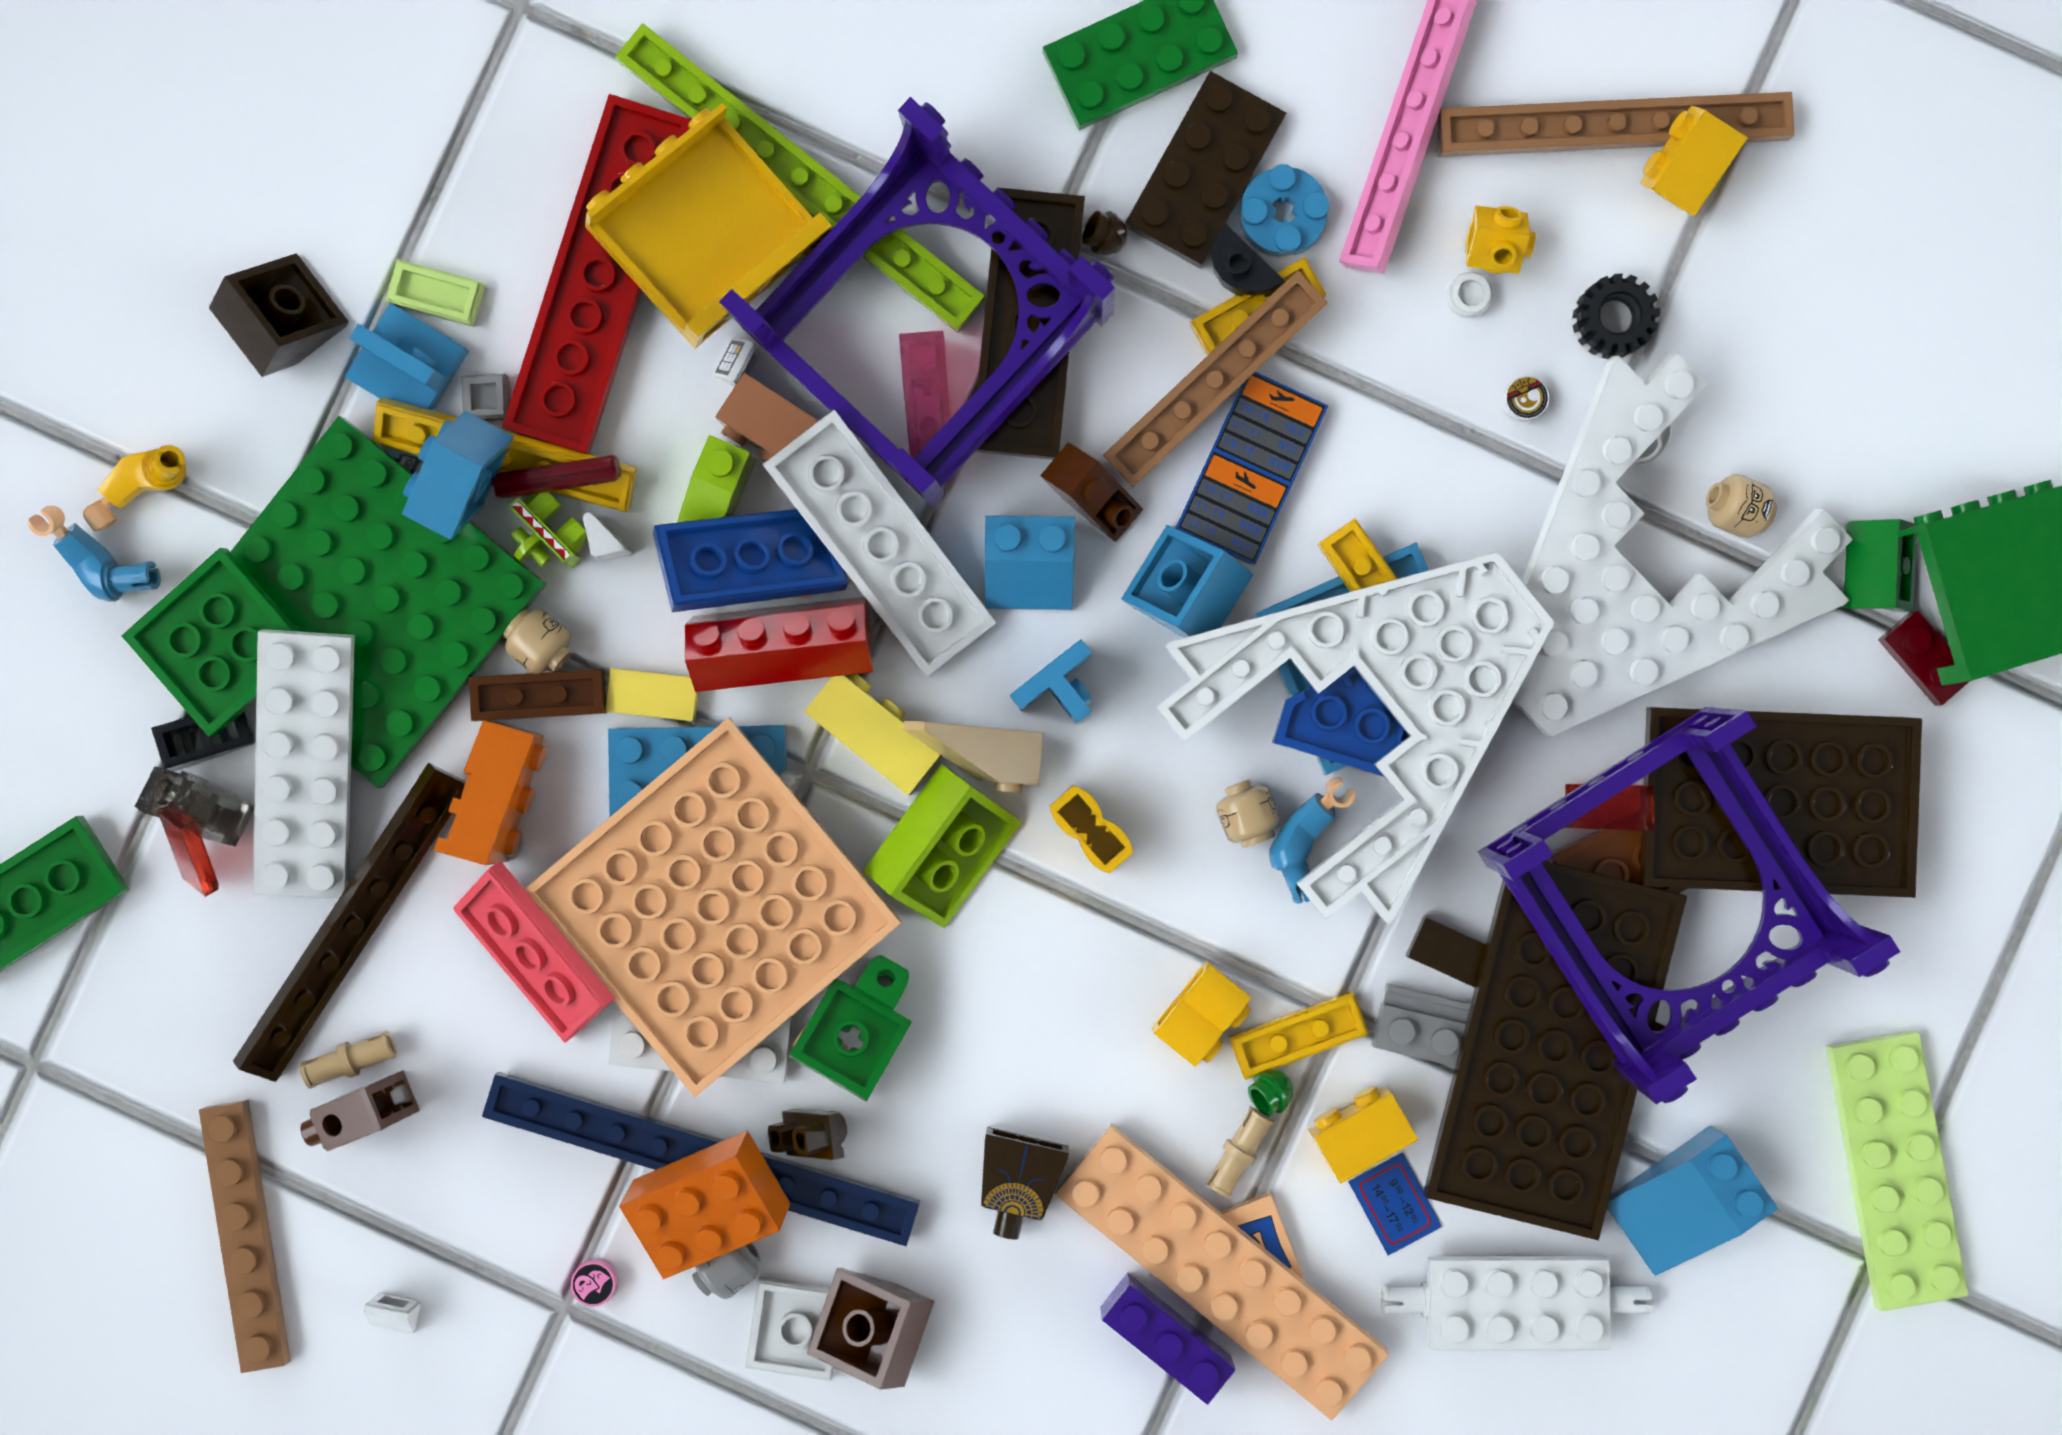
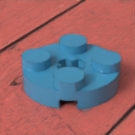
(1258, 213)

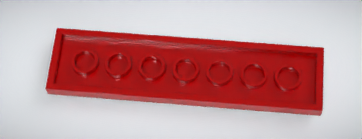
(587, 295)

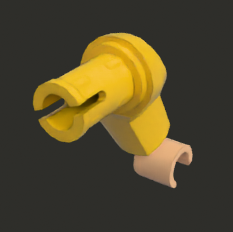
(139, 472)

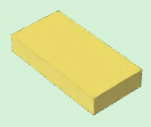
(651, 695)

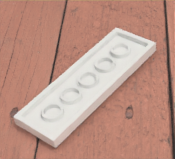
(879, 542)
(303, 763)

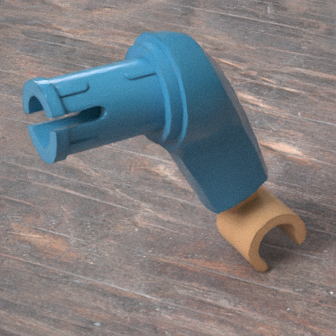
(91, 560)
(1298, 834)

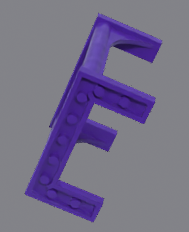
(916, 164)
(1826, 932)

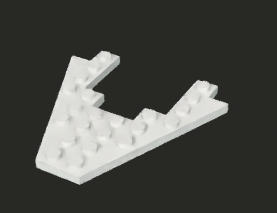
(1611, 625)
(1441, 658)

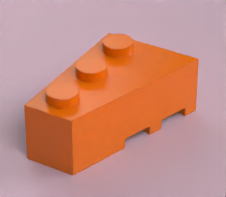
(494, 794)

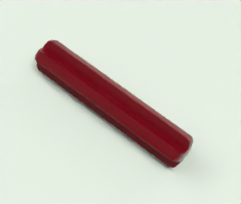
(557, 476)

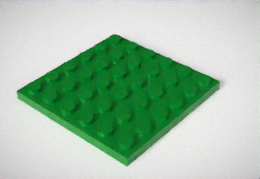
(418, 603)

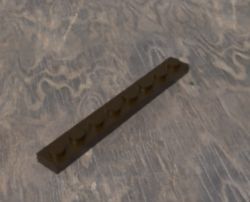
(350, 924)

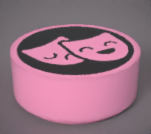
(594, 1282)

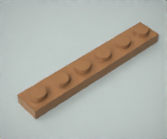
(1215, 378)
(244, 1236)

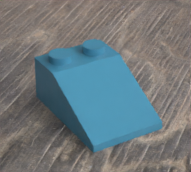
(1690, 1202)

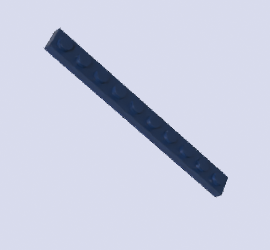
(660, 1143)

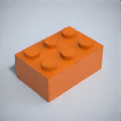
(705, 1205)

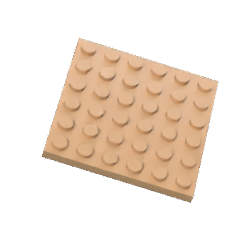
(713, 906)

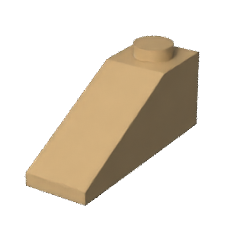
(985, 752)

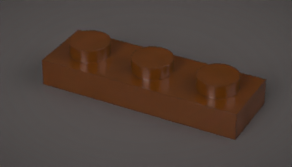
(537, 695)

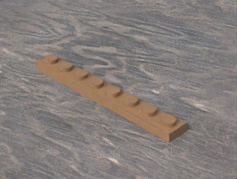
(1604, 123)

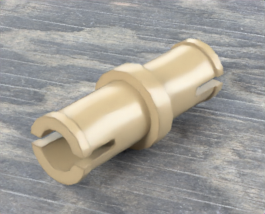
(348, 1059)
(1239, 1152)

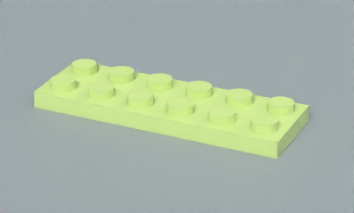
(1897, 1171)

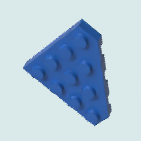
(1340, 723)

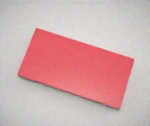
(533, 952)

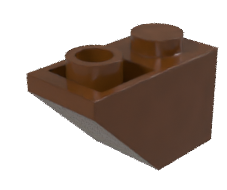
(1091, 491)

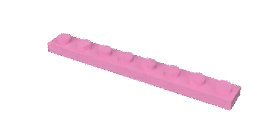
(1406, 134)

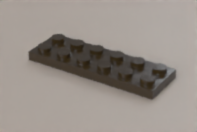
(1036, 423)

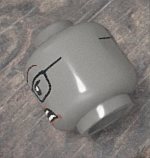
(728, 1272)

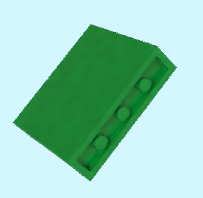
(1996, 579)

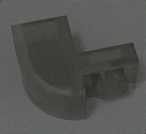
(216, 810)

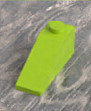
(717, 481)

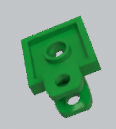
(870, 1011)

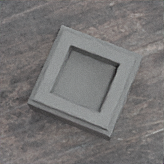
(486, 395)

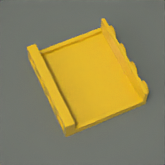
(703, 223)

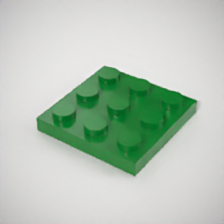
(207, 638)

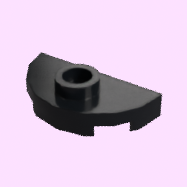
(1240, 267)

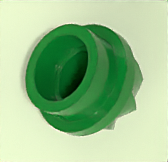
(1271, 1092)

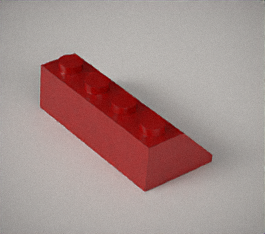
(778, 644)

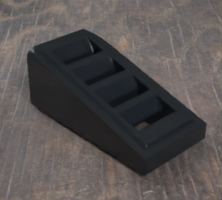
(168, 753)

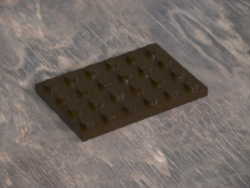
(1833, 781)

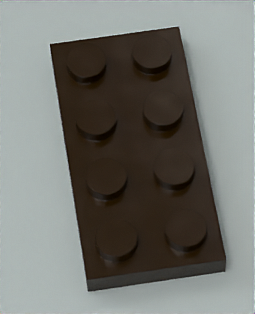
(1205, 169)

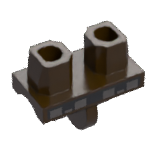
(809, 1134)

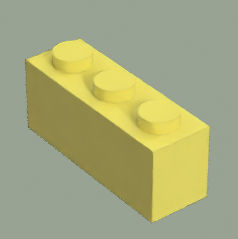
(872, 731)

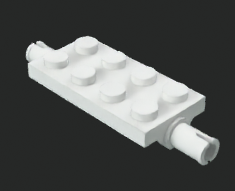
(1517, 1302)

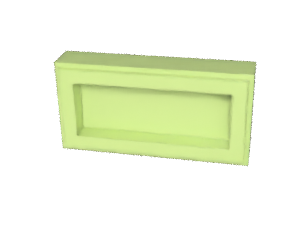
(435, 293)

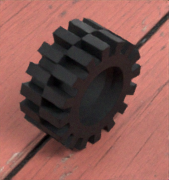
(1637, 301)

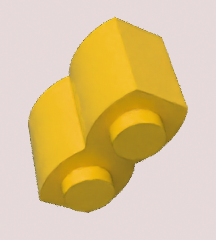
(1099, 838)
(1202, 1015)

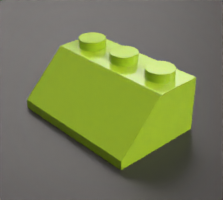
(941, 847)

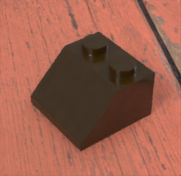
(276, 313)

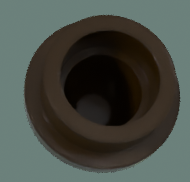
(1104, 233)

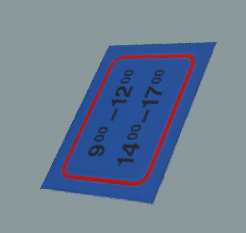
(1395, 1204)

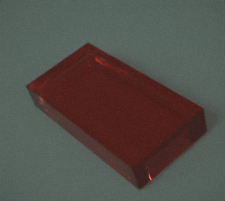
(1625, 811)
(188, 849)

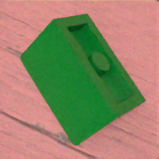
(1880, 565)

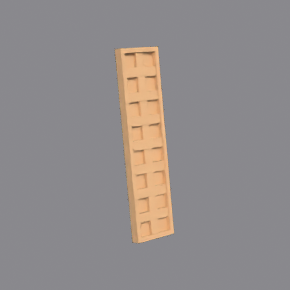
(1222, 1272)

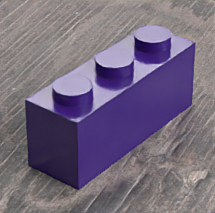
(1167, 1338)

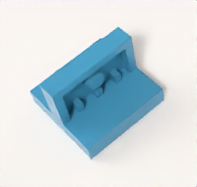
(405, 359)
(1071, 695)

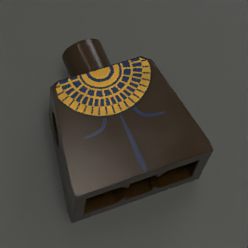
(1019, 1178)

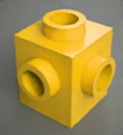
(1498, 239)

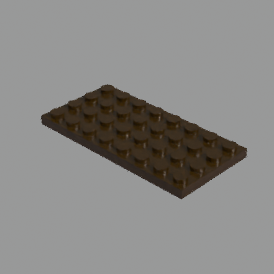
(1534, 1087)

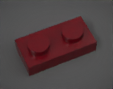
(1920, 653)

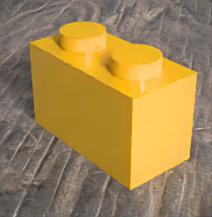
(1692, 159)
(1362, 1133)

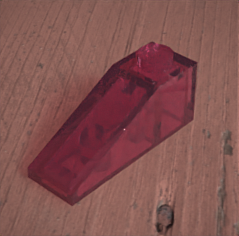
(924, 386)

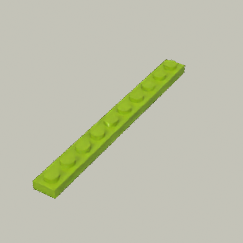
(811, 184)

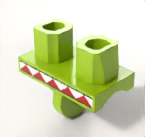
(535, 513)

